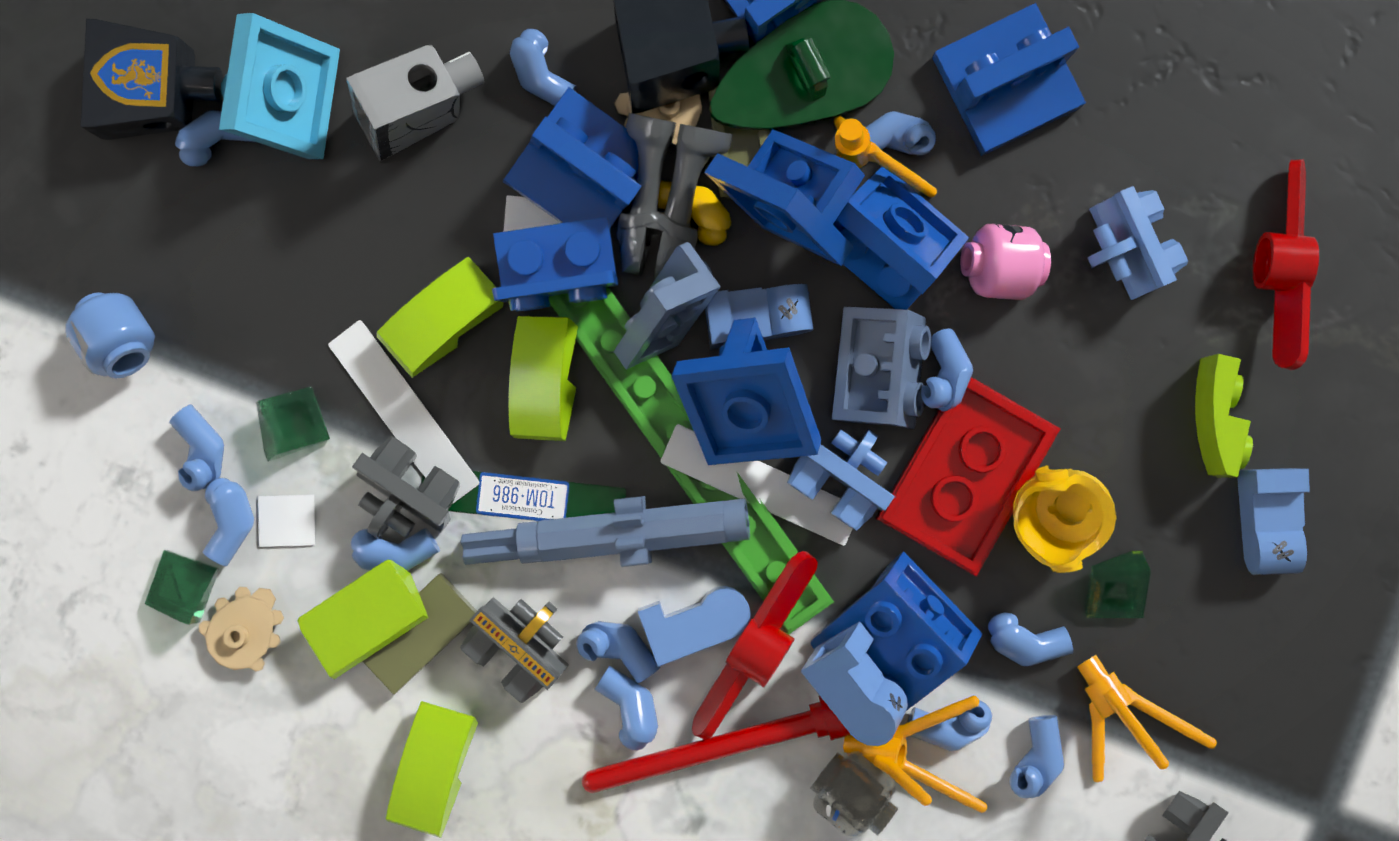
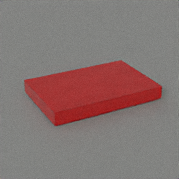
(967, 476)

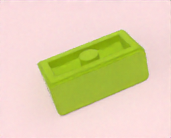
(363, 617)

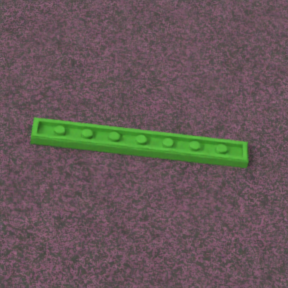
(657, 408)

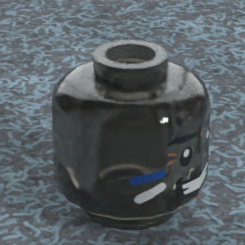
(854, 795)

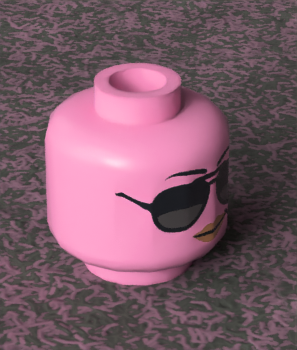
(1006, 261)

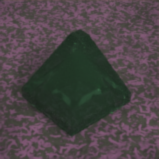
(290, 423)
(181, 587)
(1119, 587)

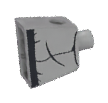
(410, 97)

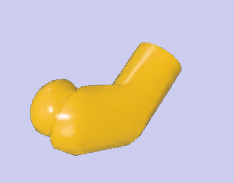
(706, 212)

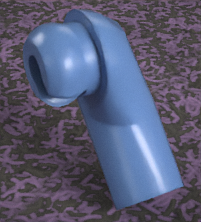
(902, 133)
(199, 135)
(955, 372)
(205, 449)
(232, 517)
(1042, 762)

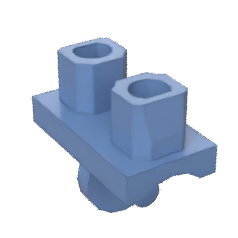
(1131, 242)
(862, 493)

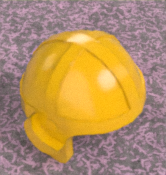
(1063, 517)

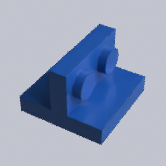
(1010, 78)
(577, 163)
(793, 192)
(896, 239)
(747, 401)

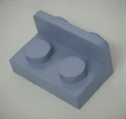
(668, 307)
(880, 367)

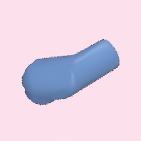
(531, 68)
(372, 551)
(617, 642)
(1024, 646)
(636, 708)
(957, 731)

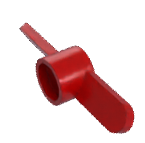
(1290, 268)
(759, 646)

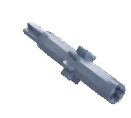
(627, 532)

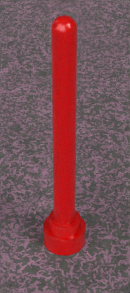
(817, 720)

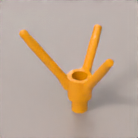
(854, 145)
(1112, 697)
(893, 761)

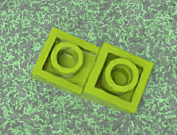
(439, 315)
(538, 381)
(1221, 437)
(430, 769)

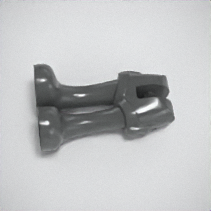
(636, 229)

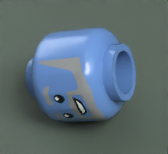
(110, 334)

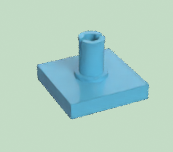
(279, 87)

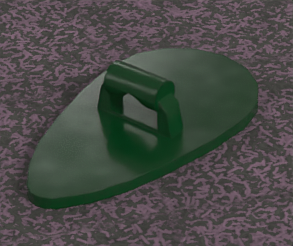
(807, 69)

